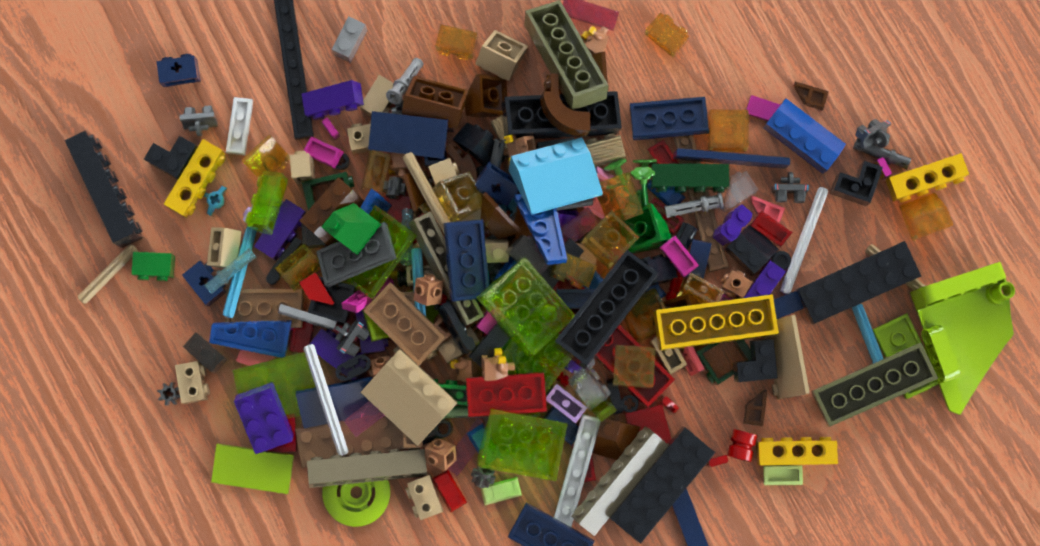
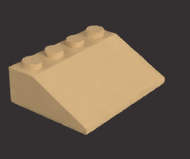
(789, 360)
(409, 397)

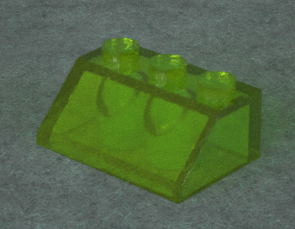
(267, 202)

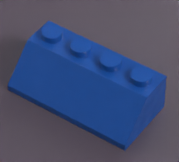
(804, 136)

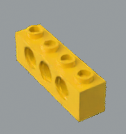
(954, 164)
(194, 167)
(827, 455)

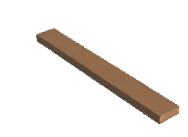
(705, 222)

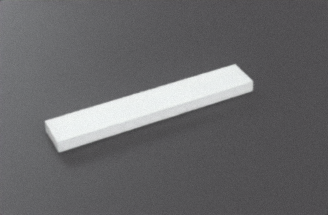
(577, 469)

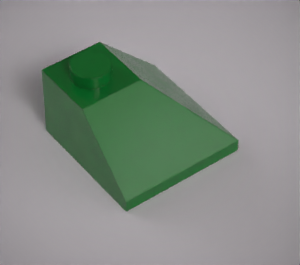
(351, 227)
(650, 228)

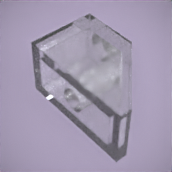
(740, 189)

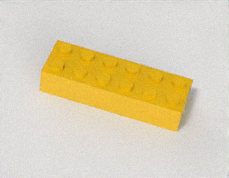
(715, 322)

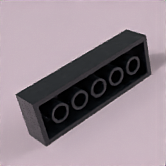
(525, 117)
(104, 189)
(858, 282)
(605, 309)
(662, 484)

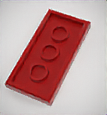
(511, 394)

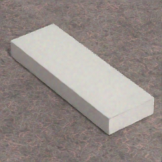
(239, 126)

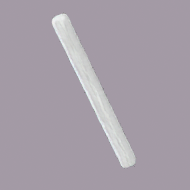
(804, 240)
(325, 399)

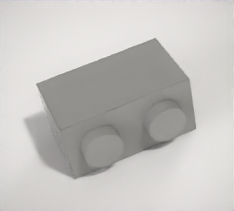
(349, 39)

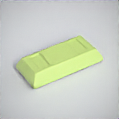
(783, 475)
(501, 491)

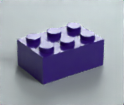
(263, 418)

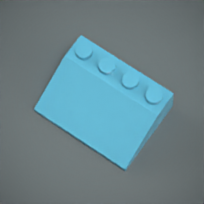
(555, 175)

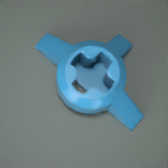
(213, 200)

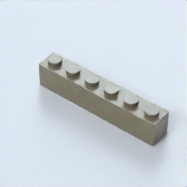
(434, 249)
(366, 468)
(619, 480)

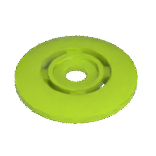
(356, 511)

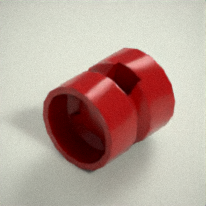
(742, 445)

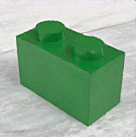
(153, 265)

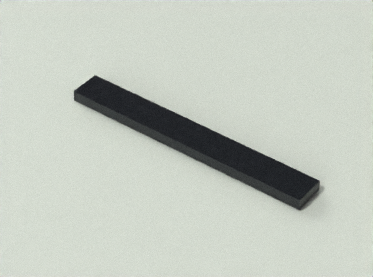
(293, 67)
(497, 335)

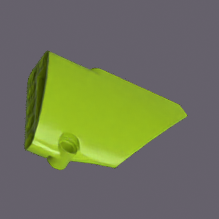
(965, 328)

